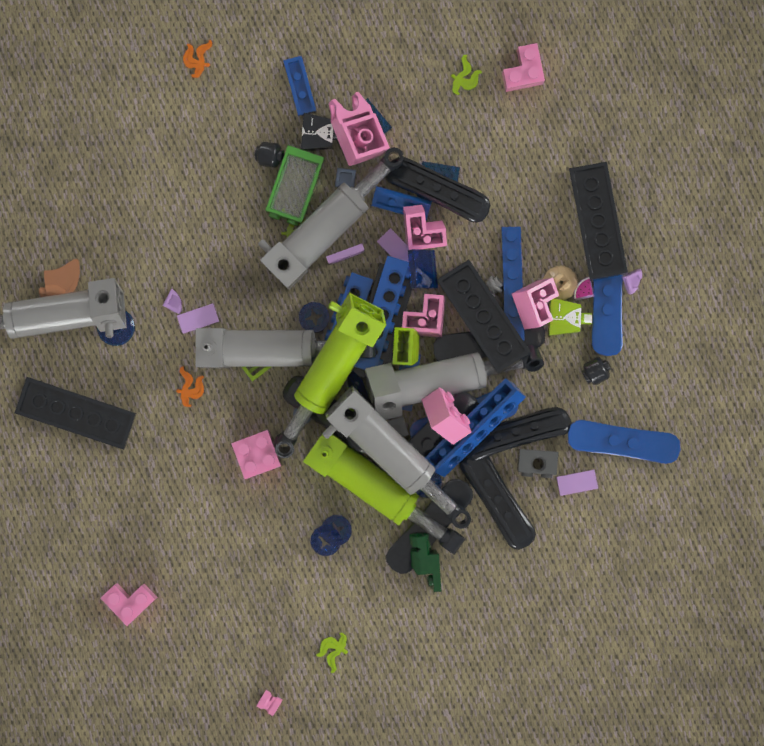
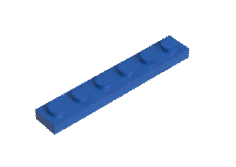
(512, 274)

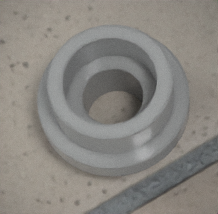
(494, 284)

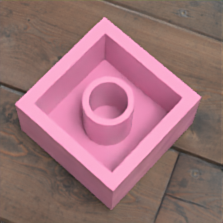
(256, 454)

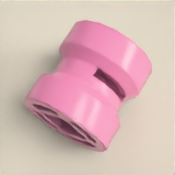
(269, 703)

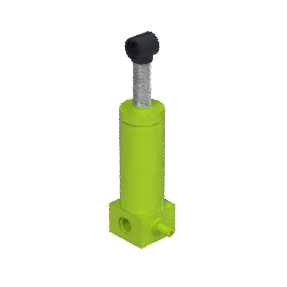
(356, 327)
(375, 487)

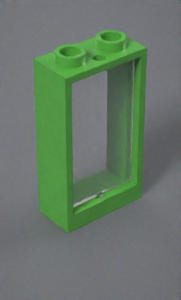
(294, 185)

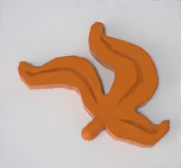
(199, 64)
(194, 393)

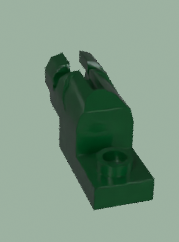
(425, 560)

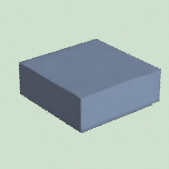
(346, 176)

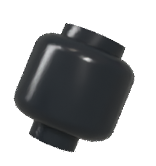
(269, 154)
(596, 371)

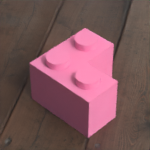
(528, 73)
(422, 233)
(532, 302)
(431, 320)
(445, 416)
(127, 606)

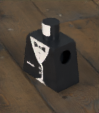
(317, 133)

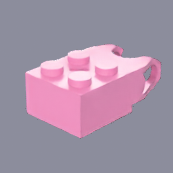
(358, 130)

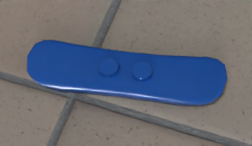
(607, 316)
(622, 441)

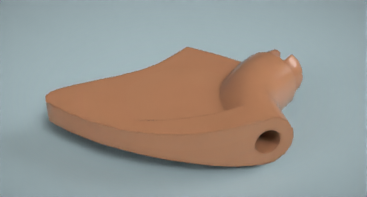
(61, 280)

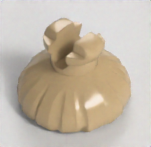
(569, 280)

